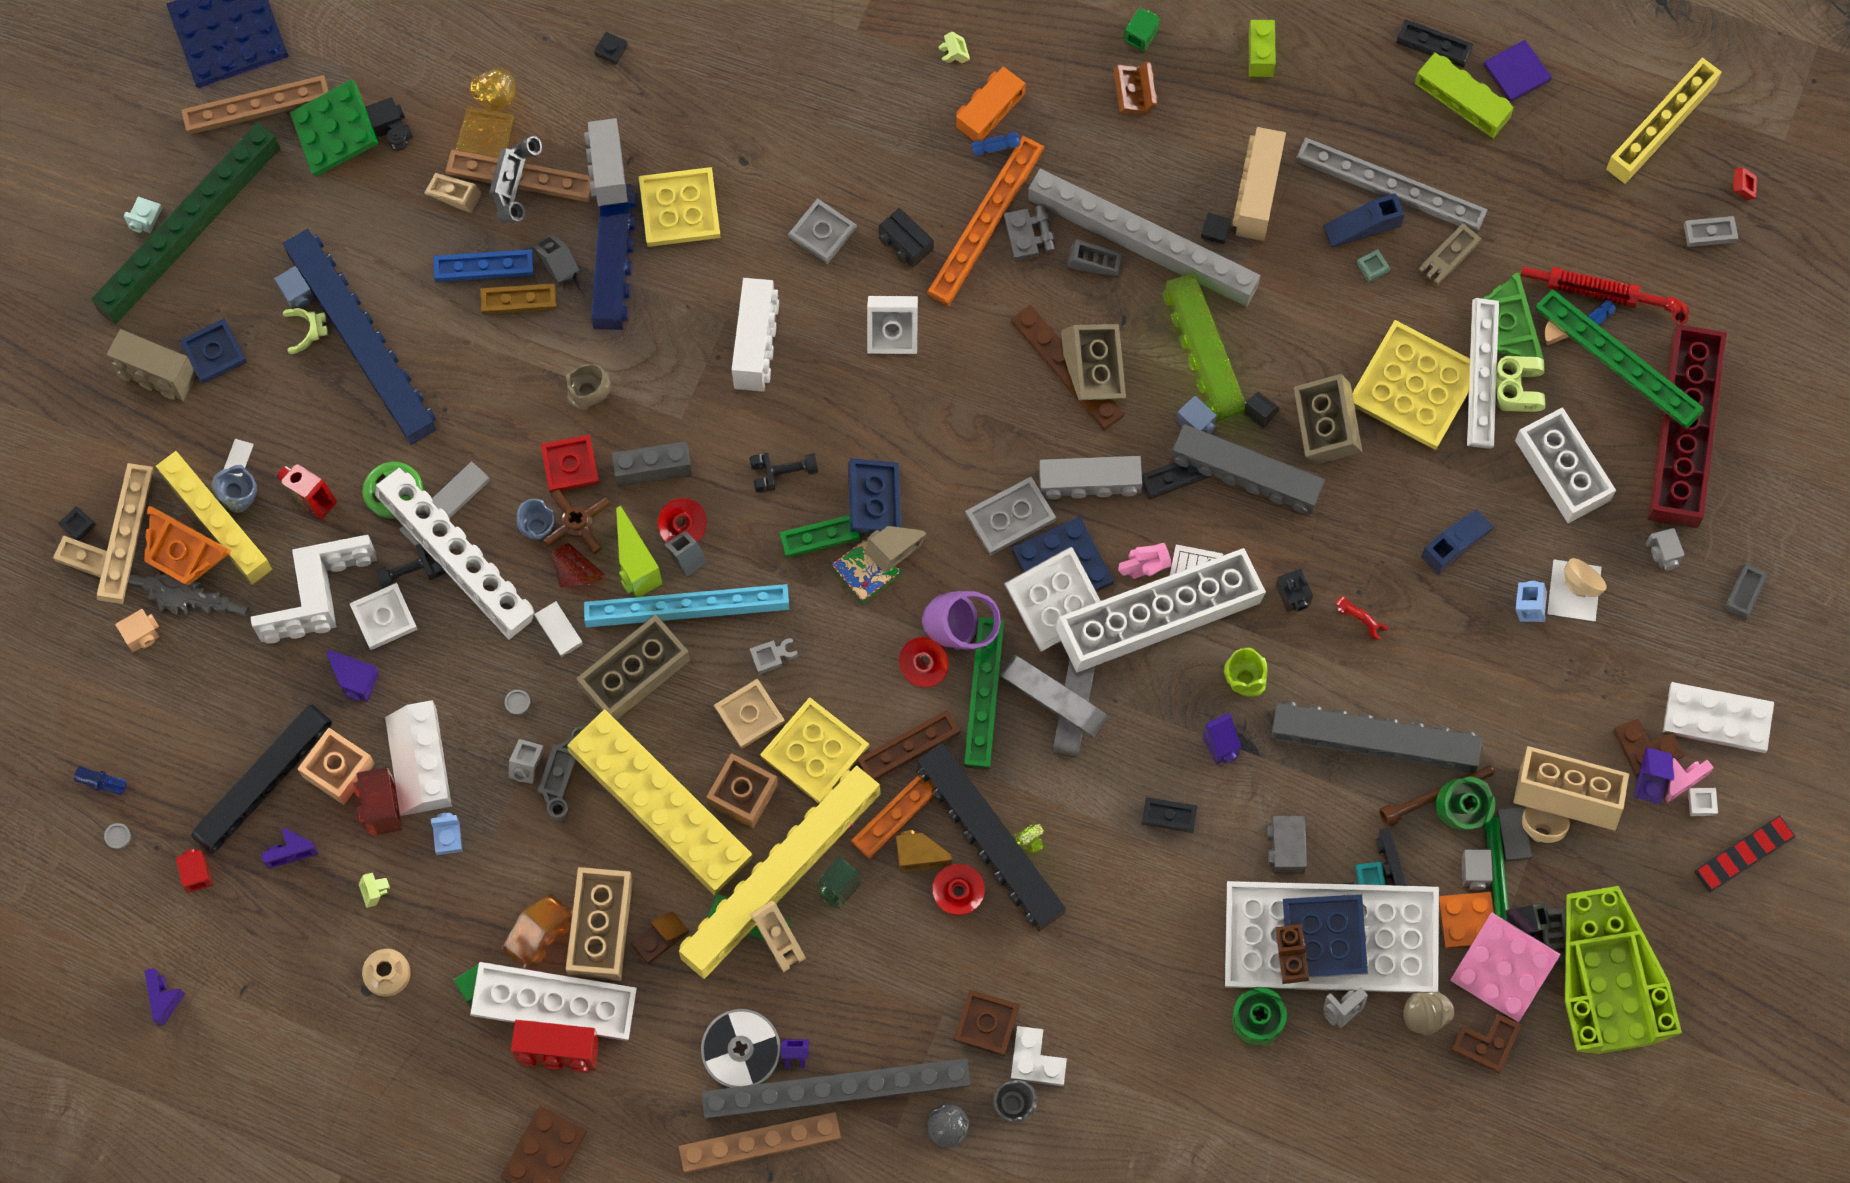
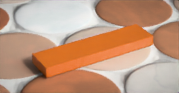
(893, 817)

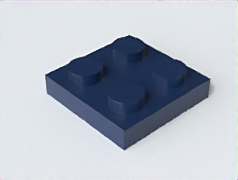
(213, 351)

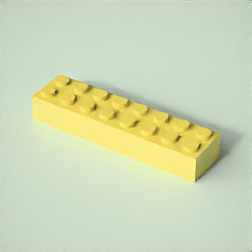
(659, 802)

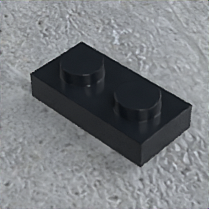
(1169, 815)

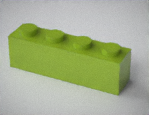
(1464, 95)

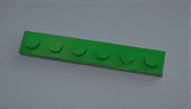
(983, 697)

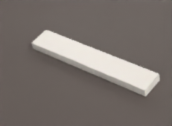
(1483, 373)

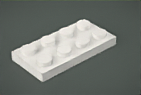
(1718, 717)

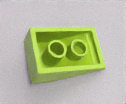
(639, 569)

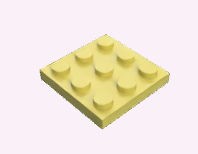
(679, 207)
(814, 750)

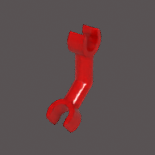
(1346, 607)

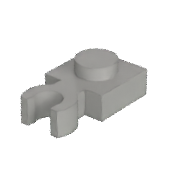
(768, 656)

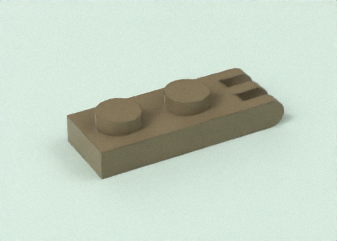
(1451, 253)

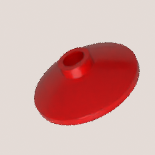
(693, 519)
(914, 667)
(961, 877)

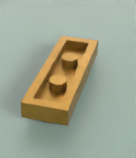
(518, 299)

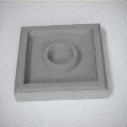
(822, 231)

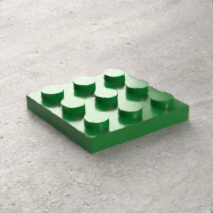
(333, 128)

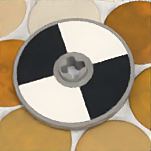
(722, 1038)

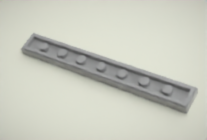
(1387, 182)

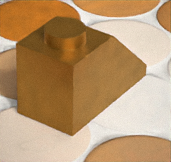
(920, 852)

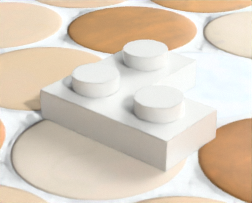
(1030, 1065)

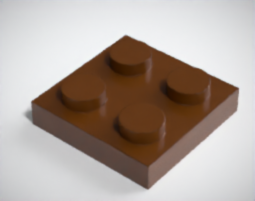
(986, 1022)

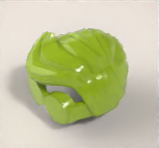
(1246, 672)

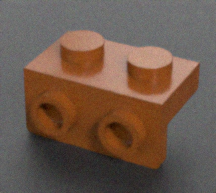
(1135, 89)

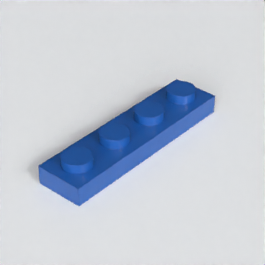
(483, 265)

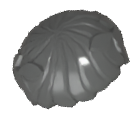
(1015, 1101)
(947, 1125)

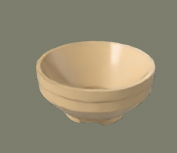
(1583, 579)
(1555, 825)
(392, 983)

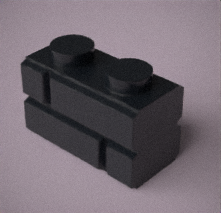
(905, 238)

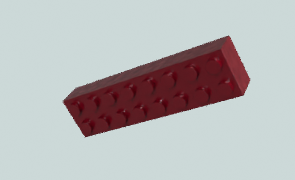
(1683, 453)

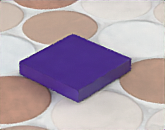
(1517, 71)

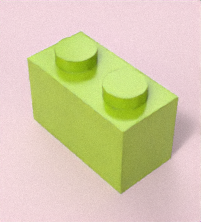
(1262, 48)

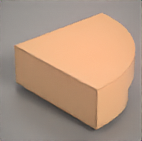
(1553, 334)

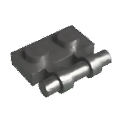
(1021, 234)

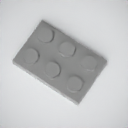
(1010, 516)

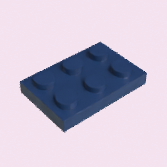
(873, 495)

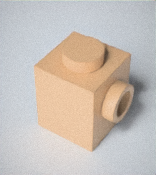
(138, 630)

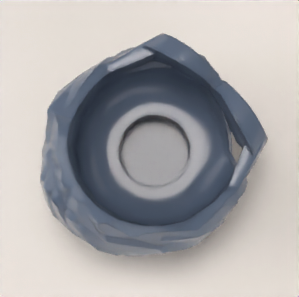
(234, 491)

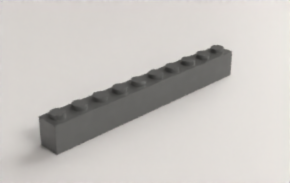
(835, 1088)

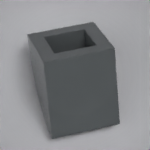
(686, 553)

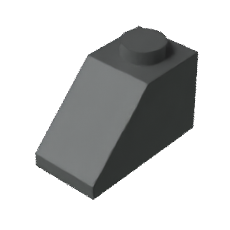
(556, 257)

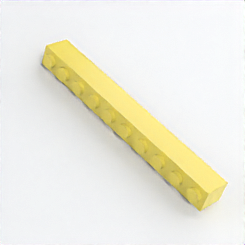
(780, 871)

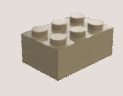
(151, 365)
(1328, 419)

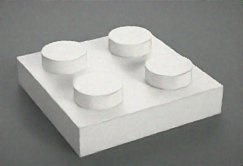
(383, 616)

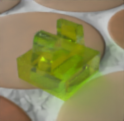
(1030, 837)

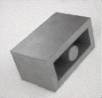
(1288, 844)

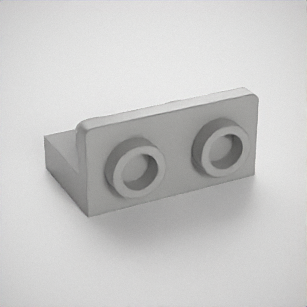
(1342, 1013)

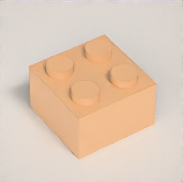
(334, 765)

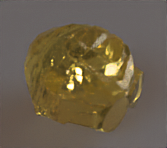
(493, 86)

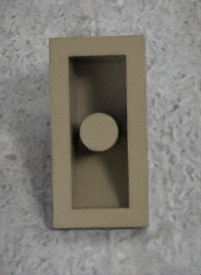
(893, 545)

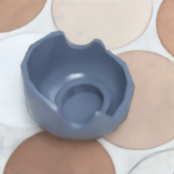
(535, 519)

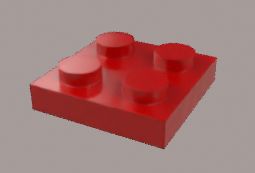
(569, 463)

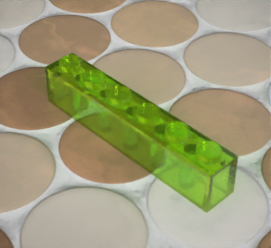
(1204, 346)

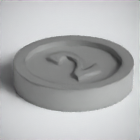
(517, 702)
(117, 836)

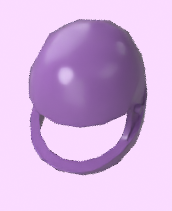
(954, 620)

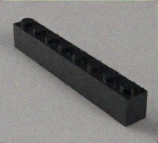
(990, 837)

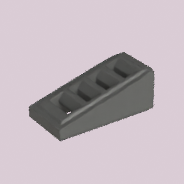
(1092, 266)
(1545, 936)

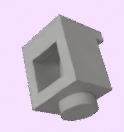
(1666, 549)

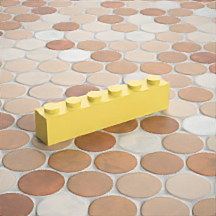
(1663, 120)
(214, 517)

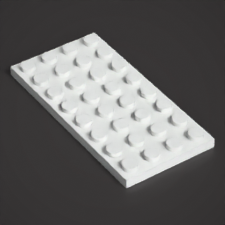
(1398, 935)

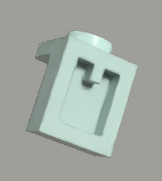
(143, 215)

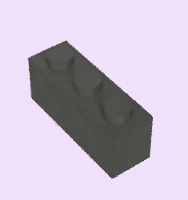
(651, 464)

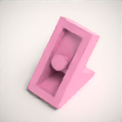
(1685, 780)

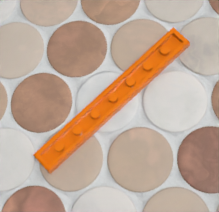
(985, 221)

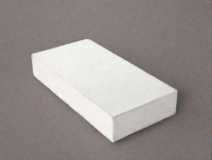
(558, 629)

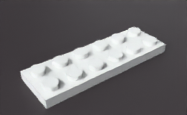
(537, 996)

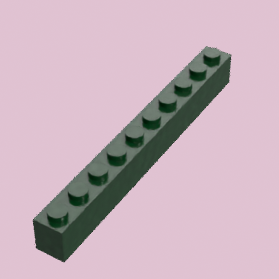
(186, 223)

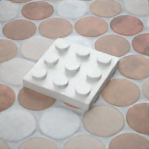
(1050, 592)

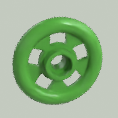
(370, 486)

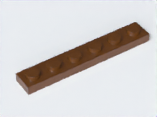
(1050, 349)

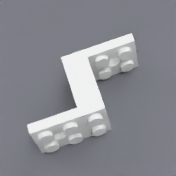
(314, 589)

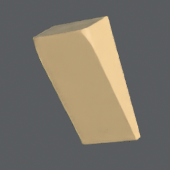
(454, 192)

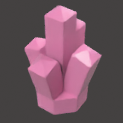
(1146, 561)

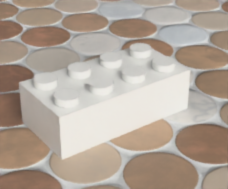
(754, 334)
(1565, 465)

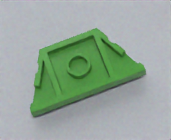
(1515, 323)

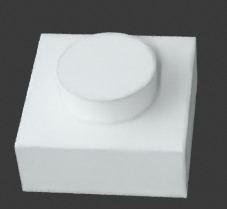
(1702, 802)

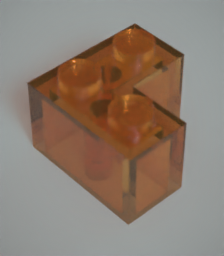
(537, 929)

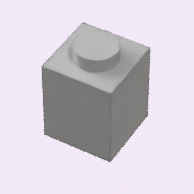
(1476, 869)

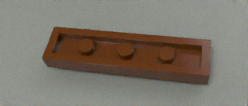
(909, 745)

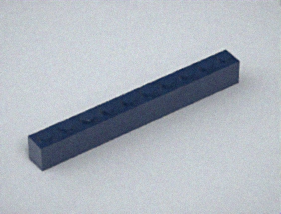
(359, 336)

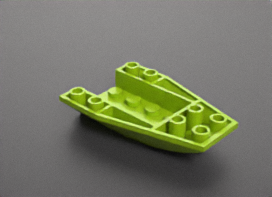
(1612, 977)

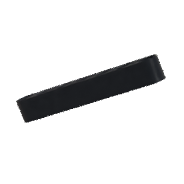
(261, 779)

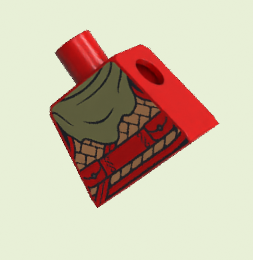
(307, 490)

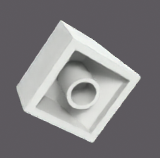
(892, 324)

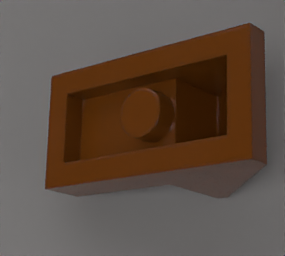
(660, 937)

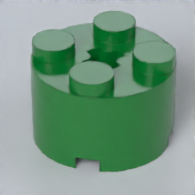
(1476, 794)
(1273, 1019)

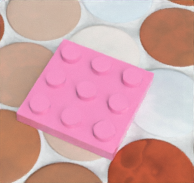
(1505, 967)

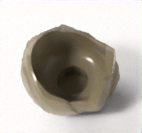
(589, 386)
(1427, 1012)

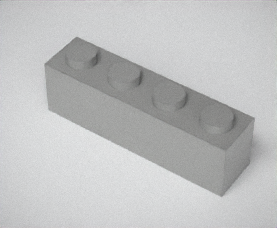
(606, 162)
(1090, 477)

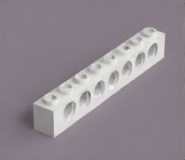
(507, 621)

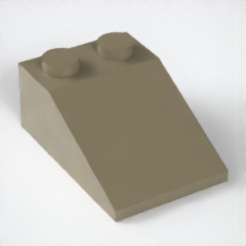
(1094, 361)

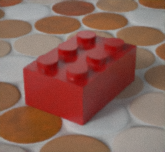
(555, 1045)

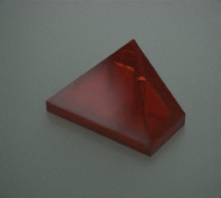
(574, 568)

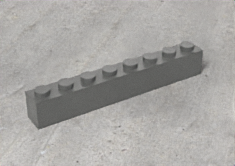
(1376, 737)

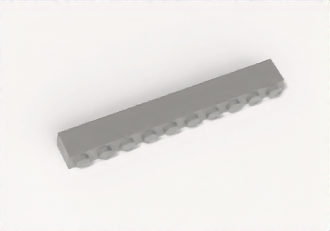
(1143, 237)

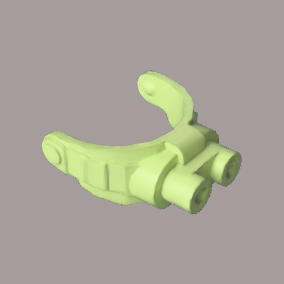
(316, 327)

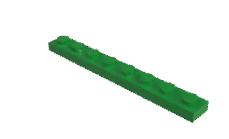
(1619, 359)

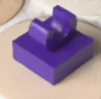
(794, 1049)

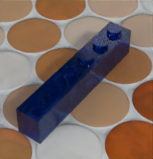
(613, 264)

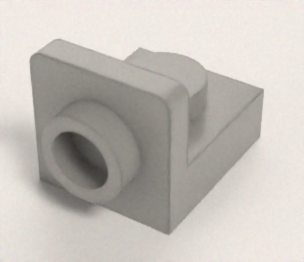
(524, 761)

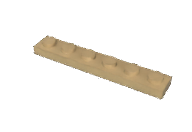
(125, 533)

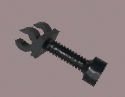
(765, 484)
(435, 570)

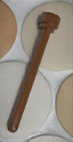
(1391, 814)

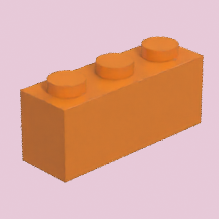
(990, 104)

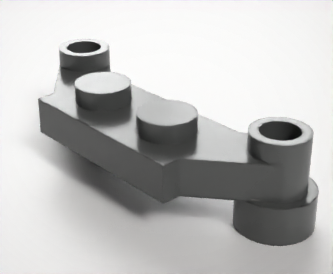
(507, 178)
(557, 778)

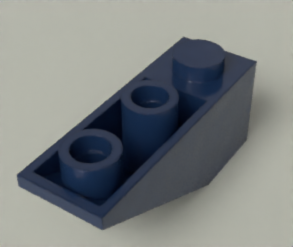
(1365, 221)
(1456, 541)

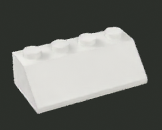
(418, 758)

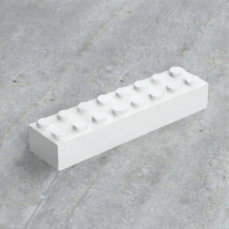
(1160, 610)

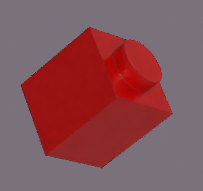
(194, 870)

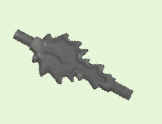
(176, 596)

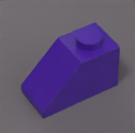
(353, 676)
(1222, 739)

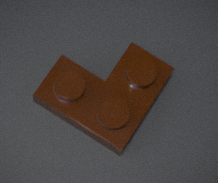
(1634, 742)
(1490, 1050)

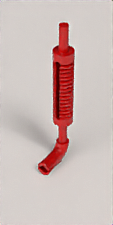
(1604, 289)

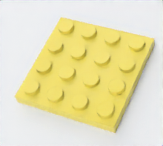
(1414, 385)

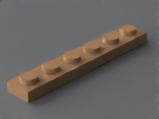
(253, 105)
(532, 179)
(759, 1142)

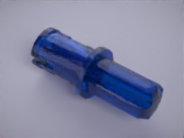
(100, 780)

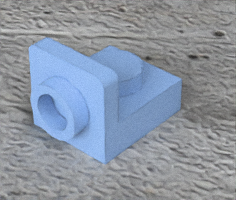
(446, 834)

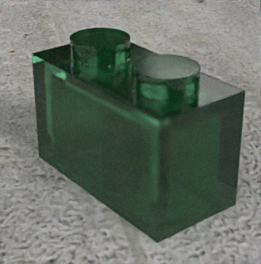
(839, 883)

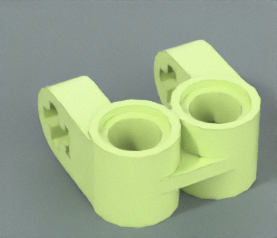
(1522, 400)

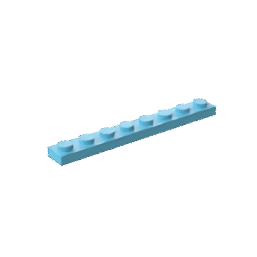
(686, 605)

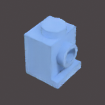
(1531, 601)

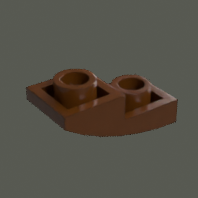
(1292, 954)

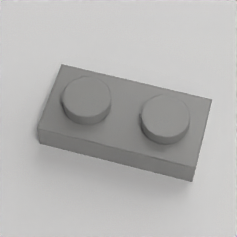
(1710, 231)

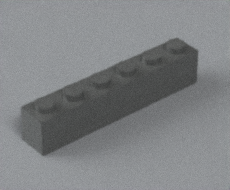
(1247, 469)

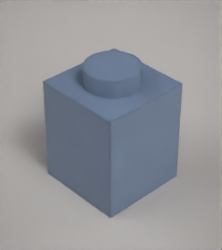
(294, 288)
(1197, 415)

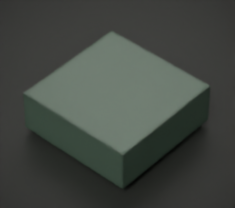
(1373, 266)

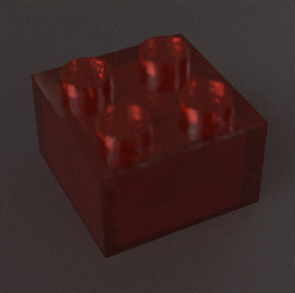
(378, 801)

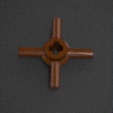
(572, 528)

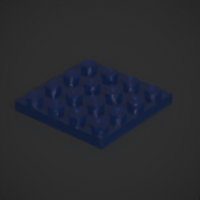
(226, 37)

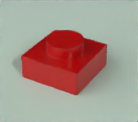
(1745, 183)

